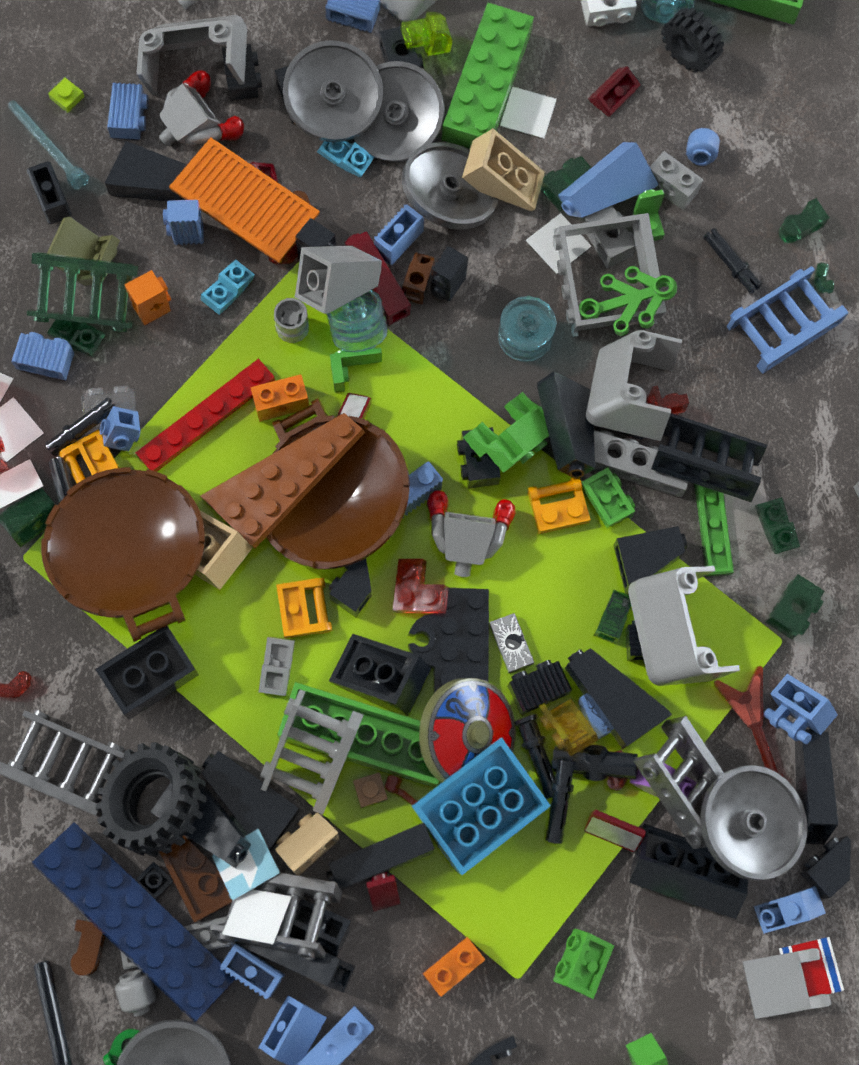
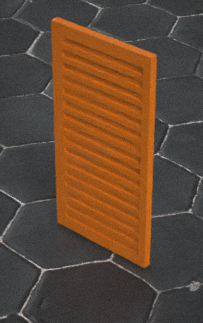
(244, 199)

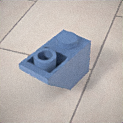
(789, 910)

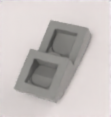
(276, 666)

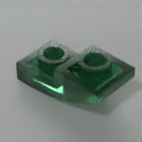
(79, 335)
(776, 525)

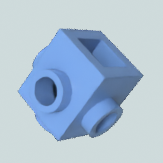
(120, 428)

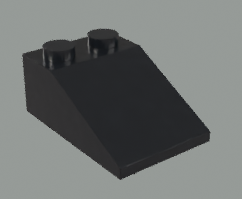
(381, 674)

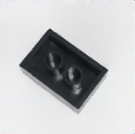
(147, 672)

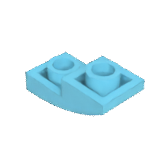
(346, 156)
(228, 287)

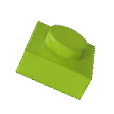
(66, 95)

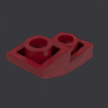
(383, 891)

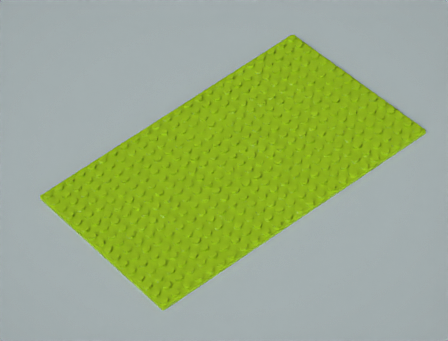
(549, 580)

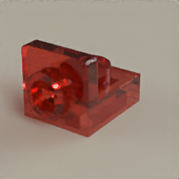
(672, 401)

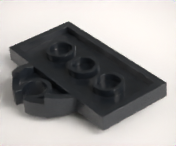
(456, 638)

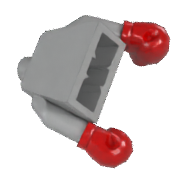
(191, 119)
(468, 537)

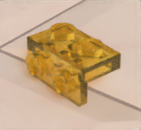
(569, 727)

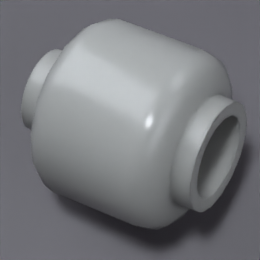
(135, 993)

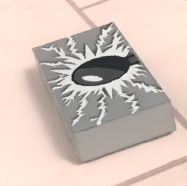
(511, 643)

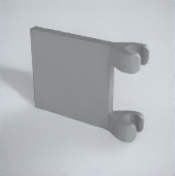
(779, 984)

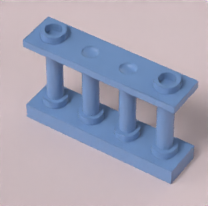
(809, 330)
(339, 1040)

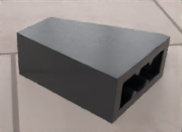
(648, 553)

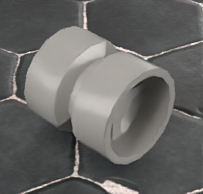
(291, 320)

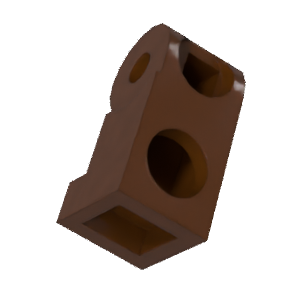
(418, 277)
(90, 949)

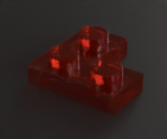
(412, 594)

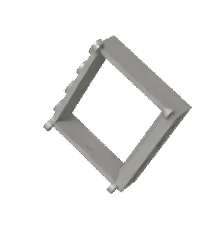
(646, 258)

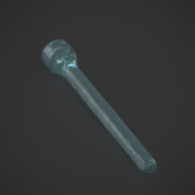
(75, 176)

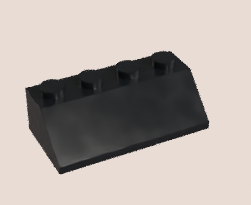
(678, 871)

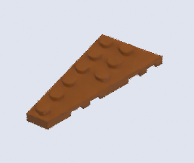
(271, 488)

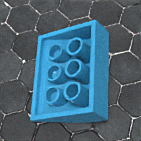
(480, 806)

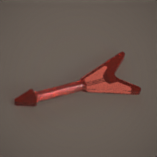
(750, 709)

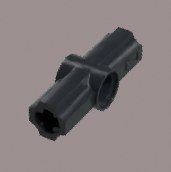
(598, 763)

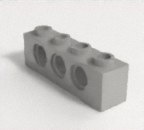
(627, 469)

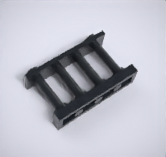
(705, 472)

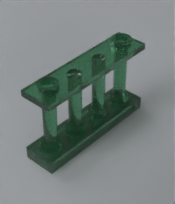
(72, 267)

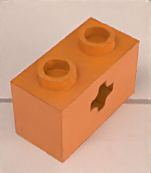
(149, 297)
(280, 397)
(453, 966)

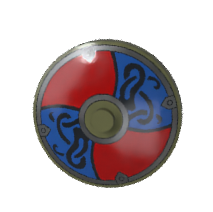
(462, 723)

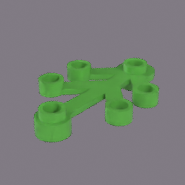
(631, 298)

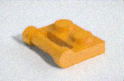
(94, 453)
(561, 513)
(295, 611)

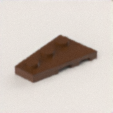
(196, 880)

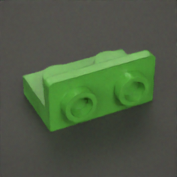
(608, 497)
(583, 963)

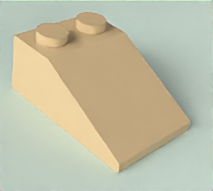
(503, 171)
(222, 552)
(307, 843)

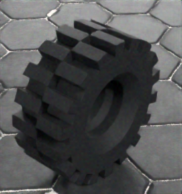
(692, 39)

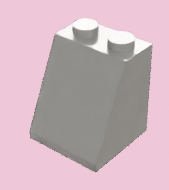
(335, 276)

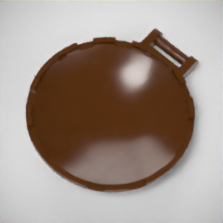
(352, 505)
(124, 546)

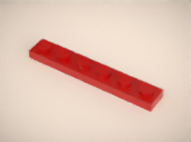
(203, 417)

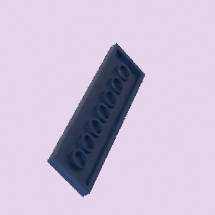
(134, 921)

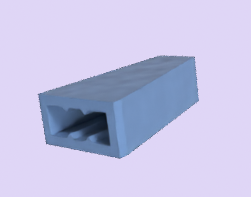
(610, 181)

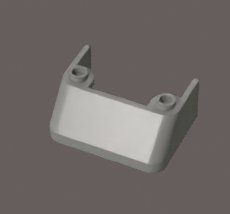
(189, 34)
(622, 405)
(667, 630)

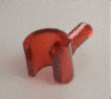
(393, 786)

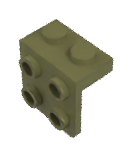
(77, 241)

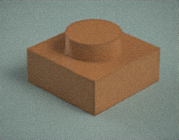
(370, 790)

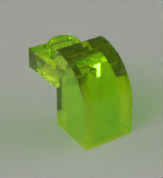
(428, 32)

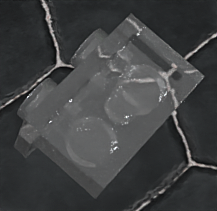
(121, 397)

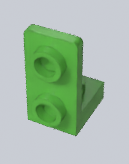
(650, 203)
(342, 359)

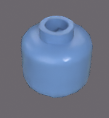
(702, 146)

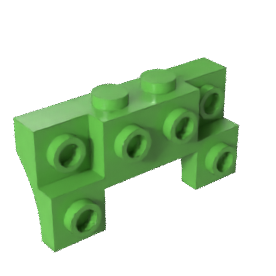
(517, 440)

